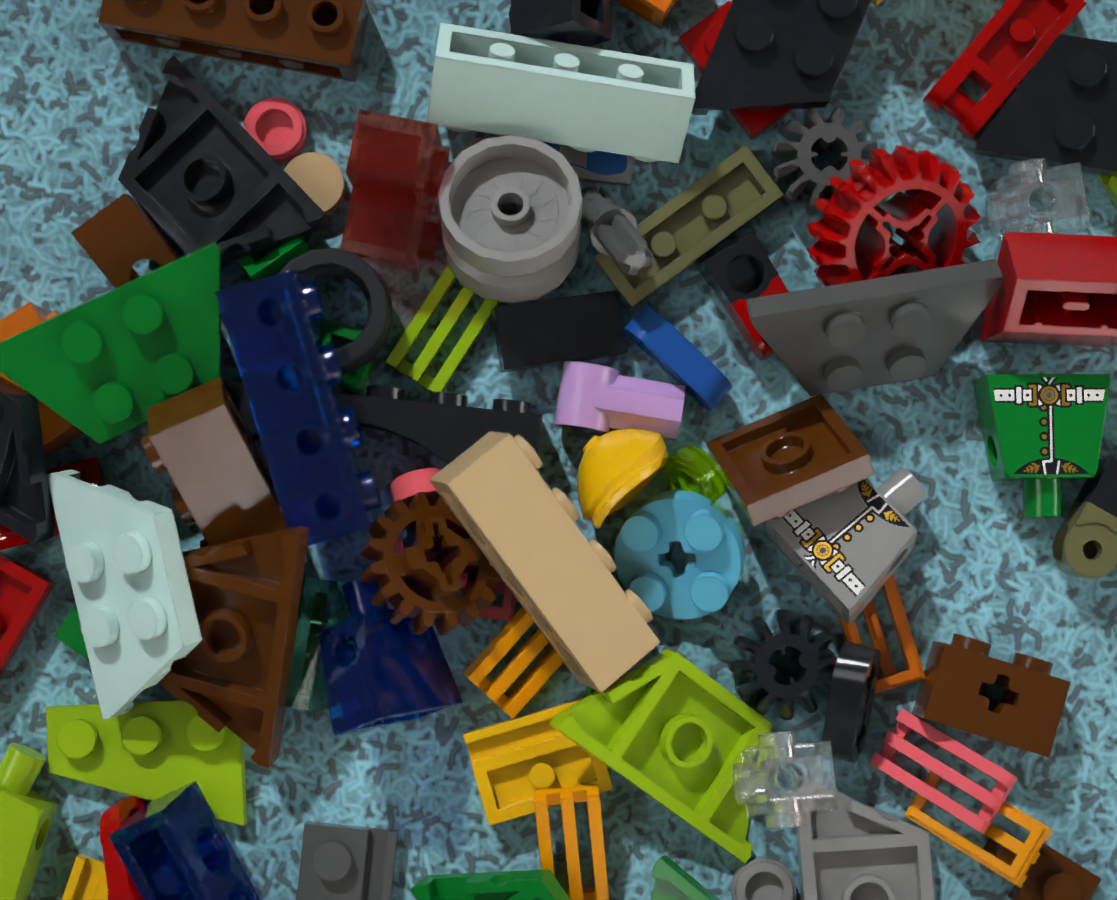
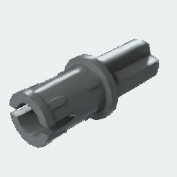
(614, 231)

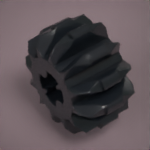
(763, 673)

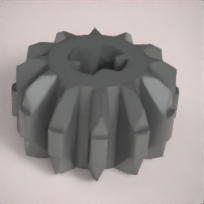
(819, 138)

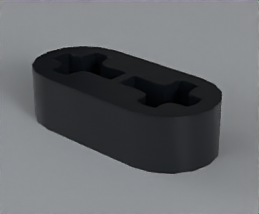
(851, 700)

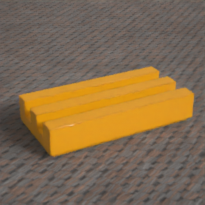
(532, 679)
(567, 797)
(1026, 852)

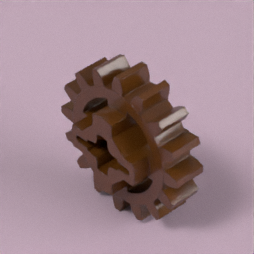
(427, 573)

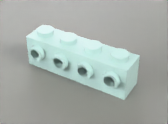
(561, 93)

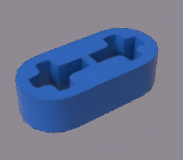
(678, 357)

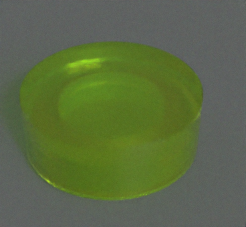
(695, 472)

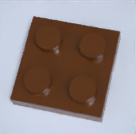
(790, 459)

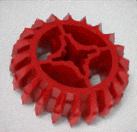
(928, 217)

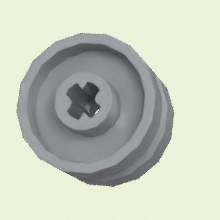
(510, 218)

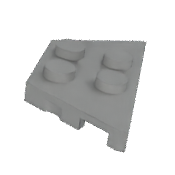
(863, 855)

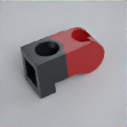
(740, 274)

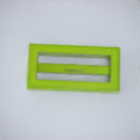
(419, 322)

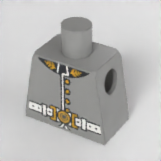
(851, 539)

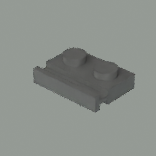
(346, 862)

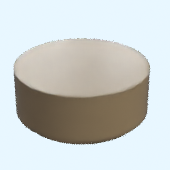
(319, 179)

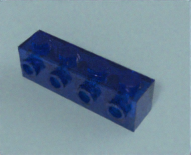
(297, 405)

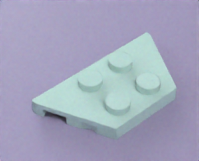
(125, 586)

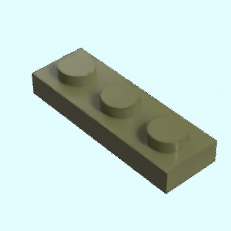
(695, 224)

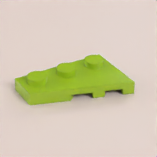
(149, 753)

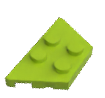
(673, 740)

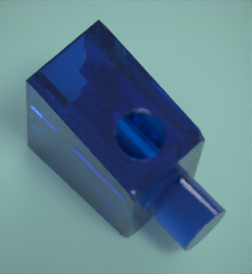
(380, 669)

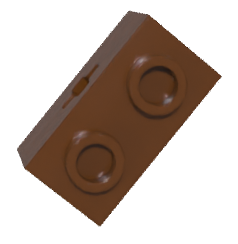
(1028, 707)

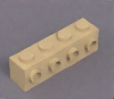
(546, 558)

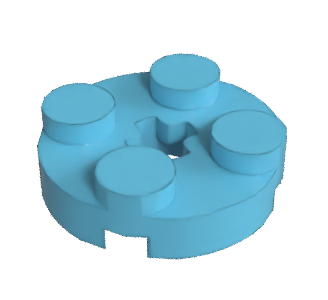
(703, 531)

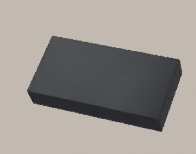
(558, 331)

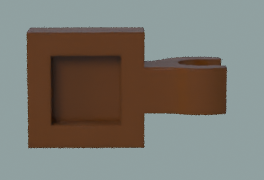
(1050, 877)

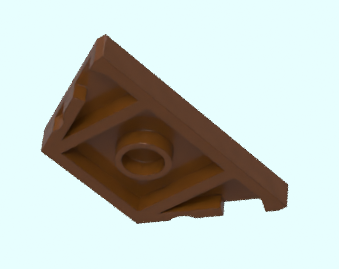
(247, 621)

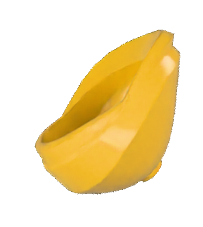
(617, 470)

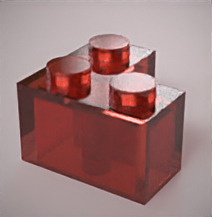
(395, 180)

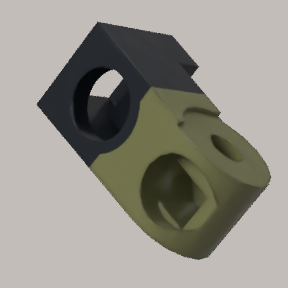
(1088, 534)

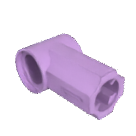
(606, 401)

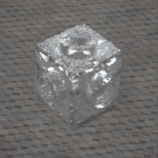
(1055, 190)
(807, 773)

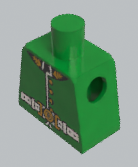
(1042, 432)

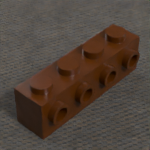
(280, 34)

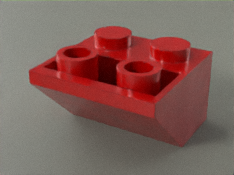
(1054, 291)

